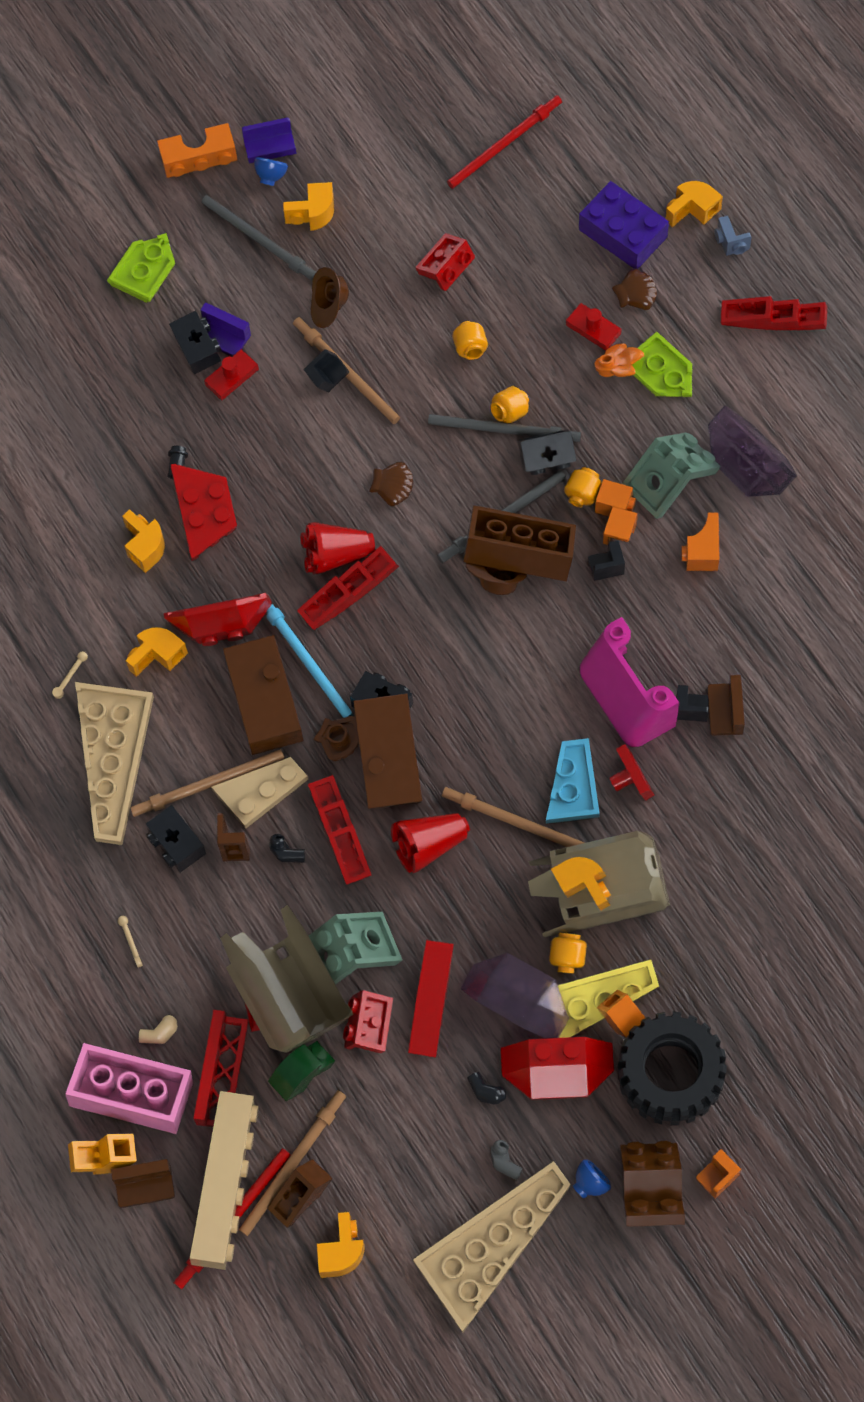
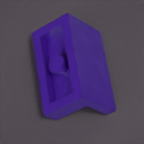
(269, 139)
(227, 329)

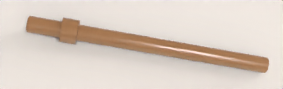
(314, 338)
(157, 802)
(470, 802)
(324, 1117)

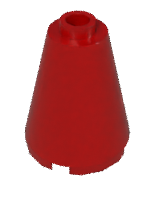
(427, 838)

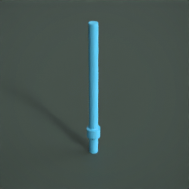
(276, 619)

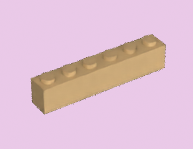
(222, 1181)

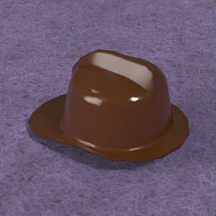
(328, 296)
(496, 580)

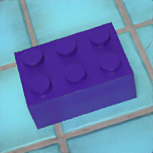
(623, 225)

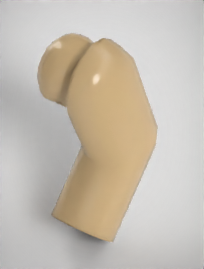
(161, 1033)

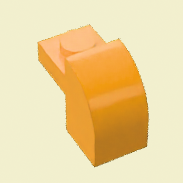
(694, 198)
(316, 211)
(148, 543)
(159, 645)
(580, 873)
(102, 1155)
(343, 1256)

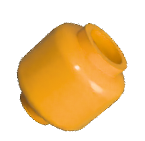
(470, 340)
(510, 405)
(582, 487)
(567, 952)

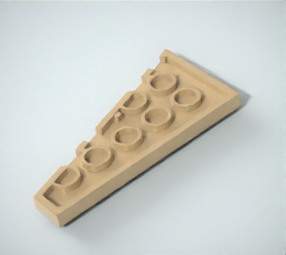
(113, 742)
(478, 1254)

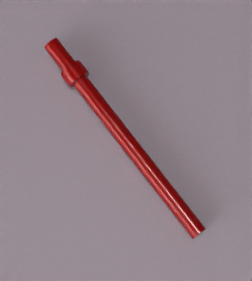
(539, 114)
(248, 1199)

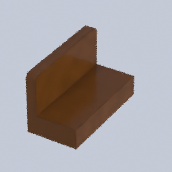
(726, 707)
(231, 845)
(143, 1183)

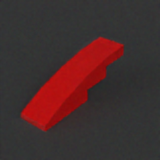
(773, 315)
(348, 588)
(339, 830)
(431, 998)

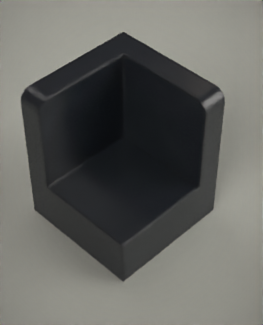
(326, 370)
(607, 563)
(691, 706)

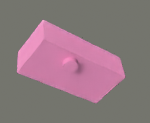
(129, 1088)

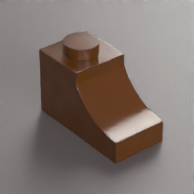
(299, 1192)

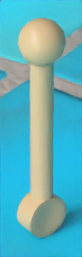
(58, 691)
(123, 921)

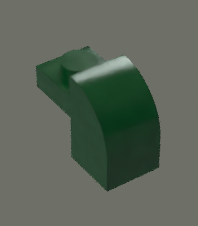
(299, 1069)

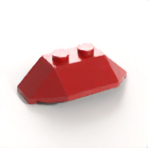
(220, 620)
(557, 1066)

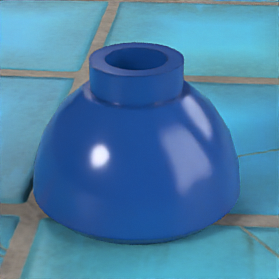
(269, 170)
(590, 1180)

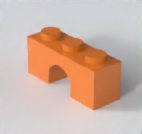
(180, 159)

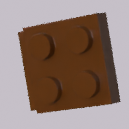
(652, 1184)

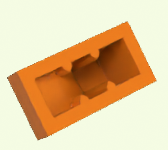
(703, 548)

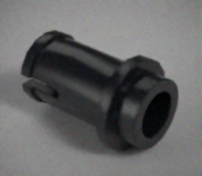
(177, 456)

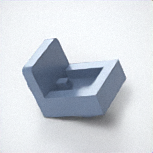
(731, 243)

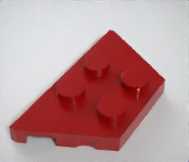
(204, 507)

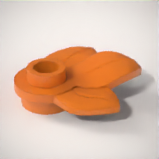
(618, 361)

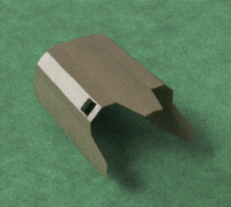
(632, 880)
(287, 997)

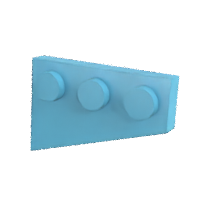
(574, 784)

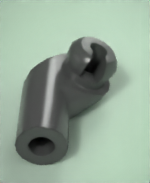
(502, 1162)

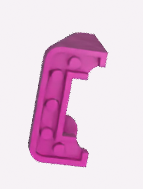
(630, 708)

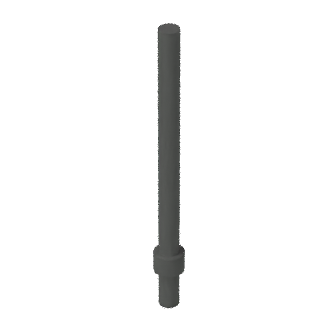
(295, 263)
(495, 426)
(459, 544)

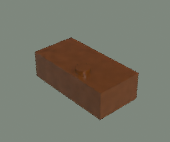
(520, 543)
(263, 695)
(388, 751)

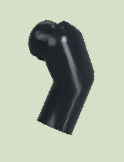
(283, 852)
(484, 1092)

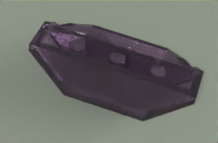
(748, 456)
(518, 994)

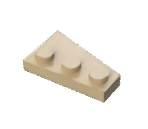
(260, 790)

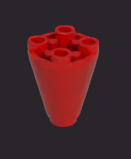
(333, 546)

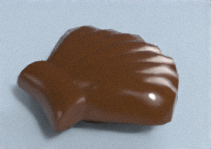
(636, 290)
(393, 483)
(338, 737)

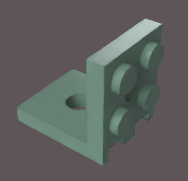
(675, 462)
(348, 946)

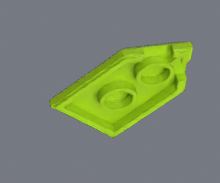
(143, 268)
(663, 368)

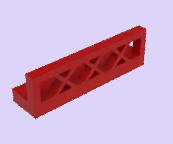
(212, 1061)

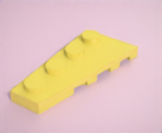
(586, 994)

